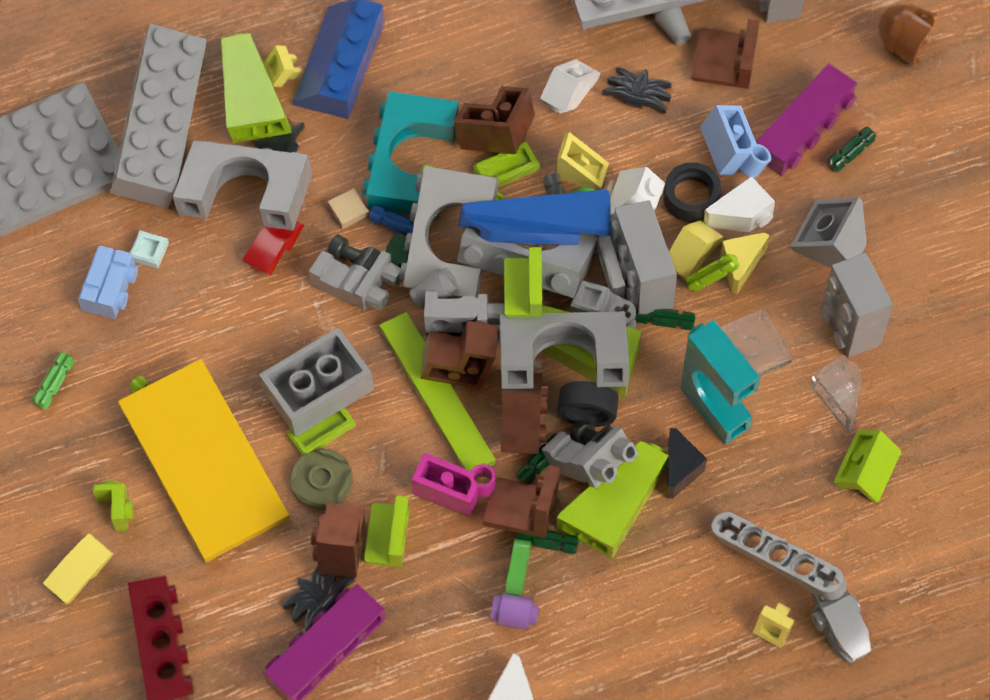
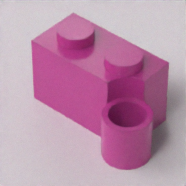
(451, 484)

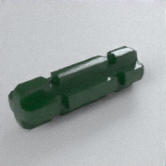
(851, 149)
(668, 318)
(534, 465)
(553, 541)

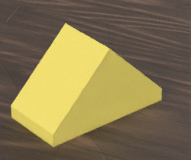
(580, 164)
(693, 247)
(749, 252)

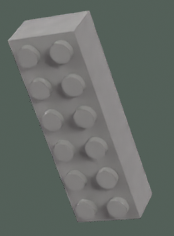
(158, 116)

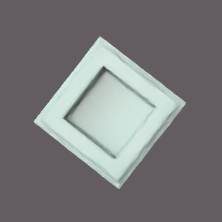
(149, 249)

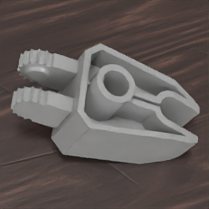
(842, 625)

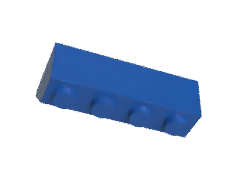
(340, 57)

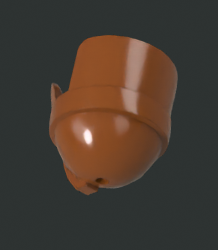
(905, 30)

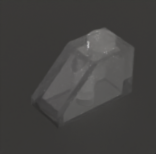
(839, 388)

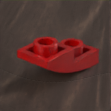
(270, 246)

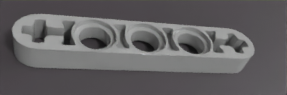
(785, 567)

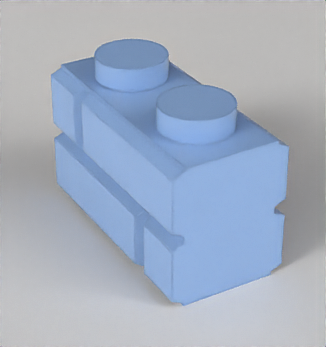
(107, 282)

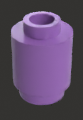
(514, 611)

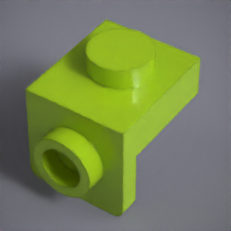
(121, 506)

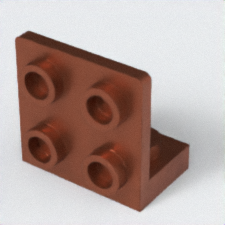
(725, 56)
(522, 505)

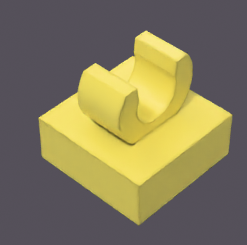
(280, 66)
(774, 624)

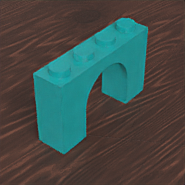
(404, 118)
(718, 380)

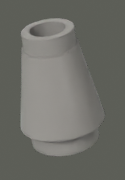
(673, 24)
(439, 281)

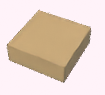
(348, 208)

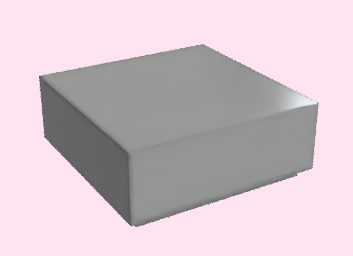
(590, 298)

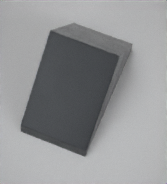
(684, 463)

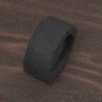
(696, 172)
(587, 402)

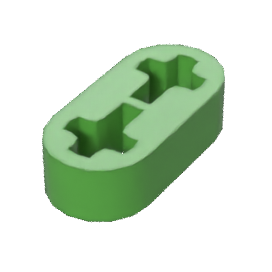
(518, 567)

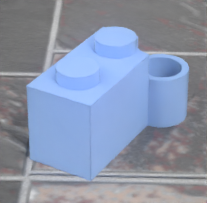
(733, 142)

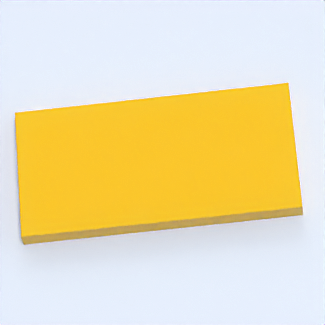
(203, 460)

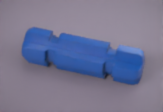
(391, 220)

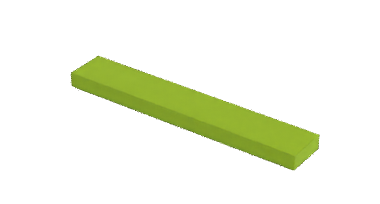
(437, 396)

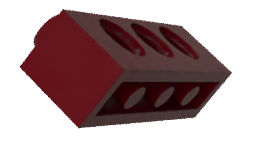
(144, 598)

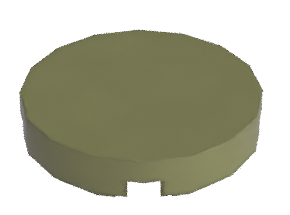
(321, 479)

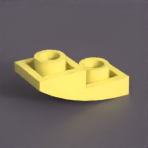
(78, 568)

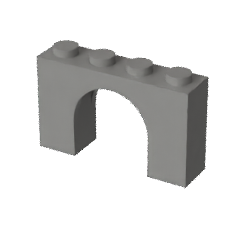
(214, 164)
(439, 191)
(561, 266)
(596, 332)

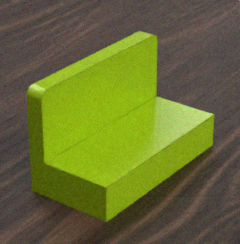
(523, 285)
(868, 464)
(387, 533)

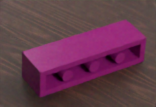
(807, 118)
(325, 644)

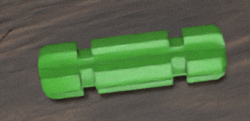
(53, 380)

